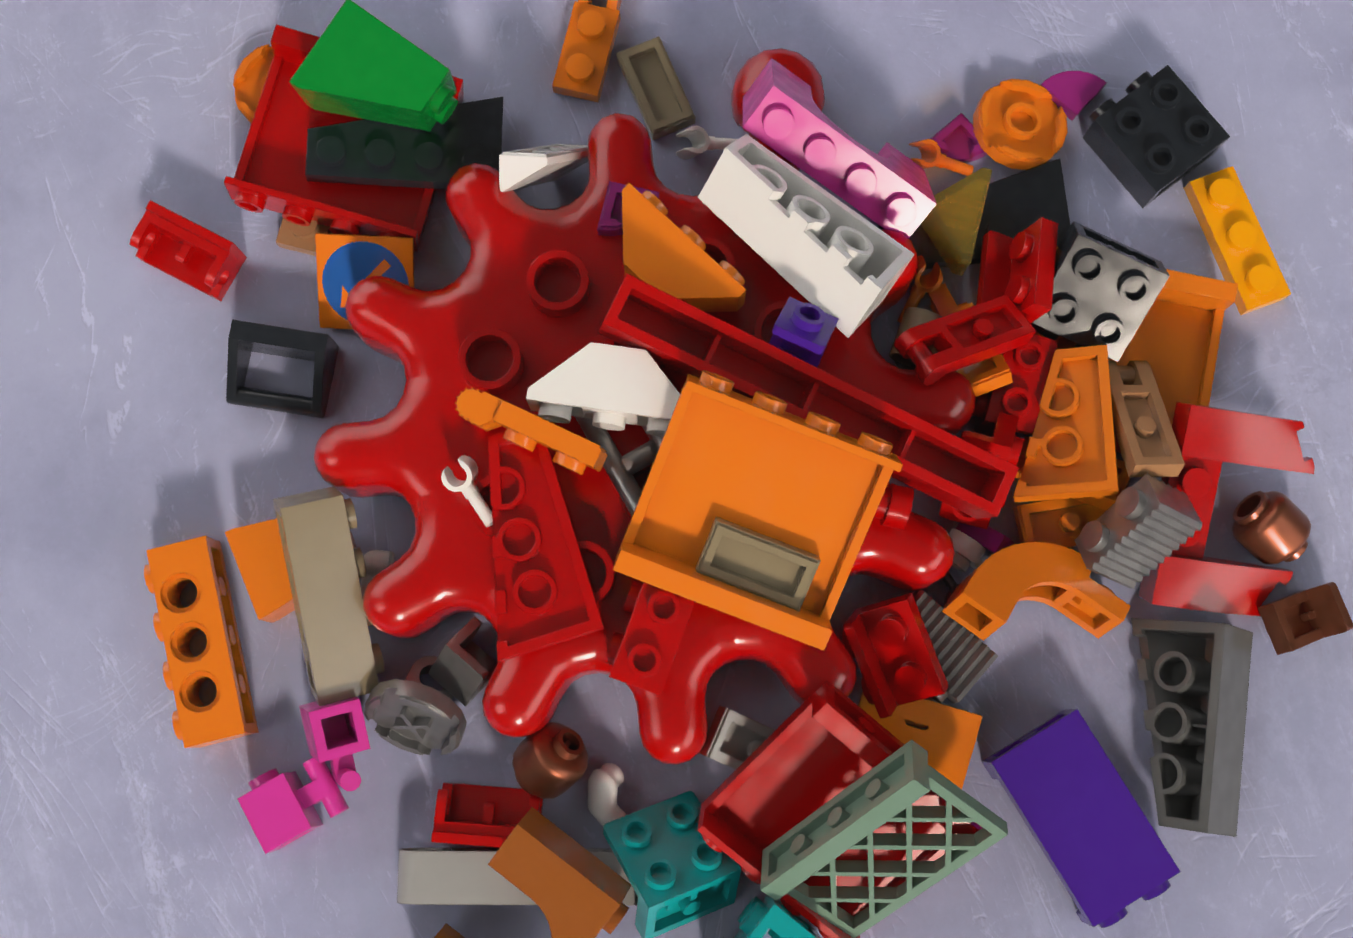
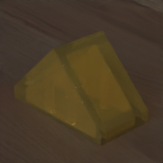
(957, 218)

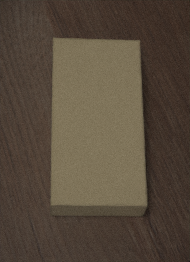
(656, 88)
(757, 563)

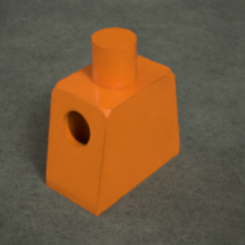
(263, 568)

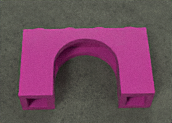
(879, 185)

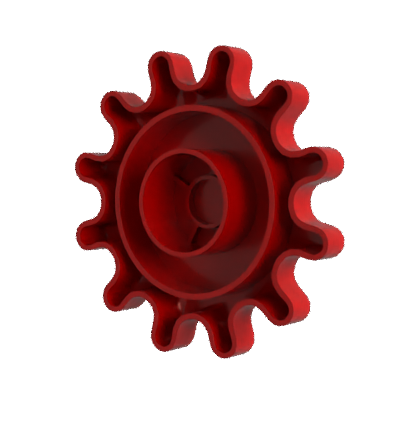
(514, 315)

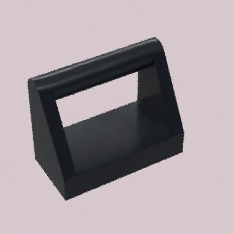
(284, 342)

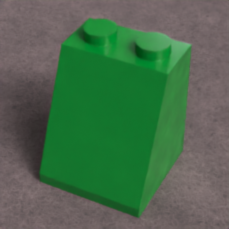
(374, 74)

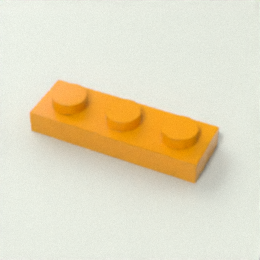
(1237, 239)

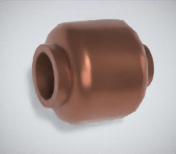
(1271, 527)
(550, 761)

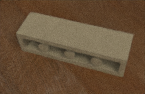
(328, 593)

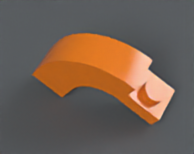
(1038, 574)

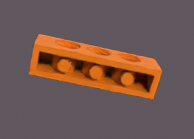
(222, 661)

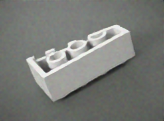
(804, 232)

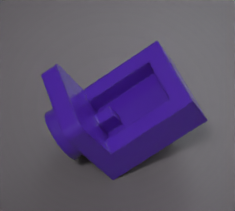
(803, 331)

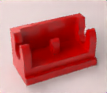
(186, 251)
(479, 813)

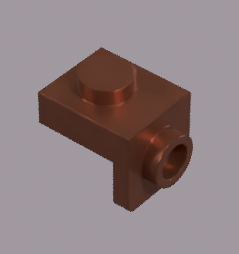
(1305, 617)

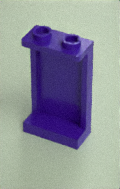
(1083, 818)

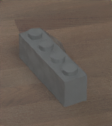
(1196, 719)

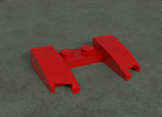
(1206, 440)

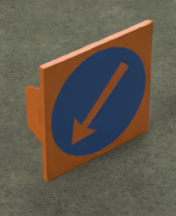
(351, 258)

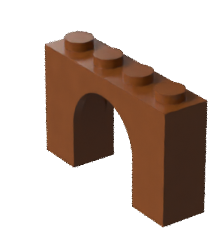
(561, 877)

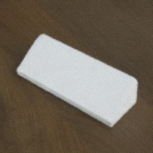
(539, 165)

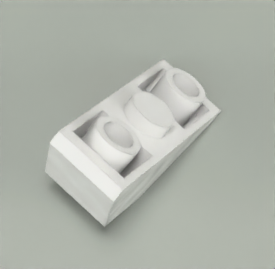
(610, 387)

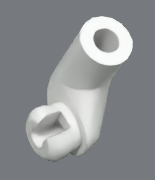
(603, 793)

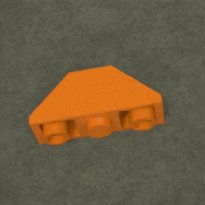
(675, 257)

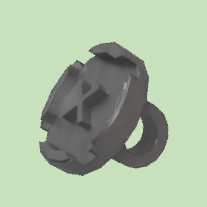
(416, 714)

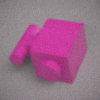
(334, 735)
(284, 808)

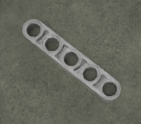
(465, 877)

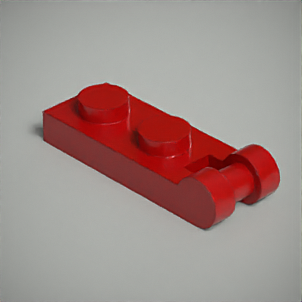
(964, 338)

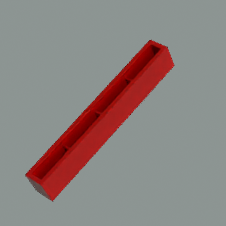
(697, 341)

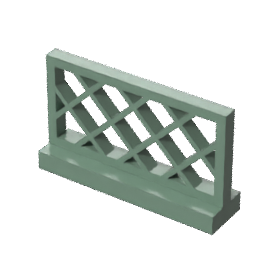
(849, 823)

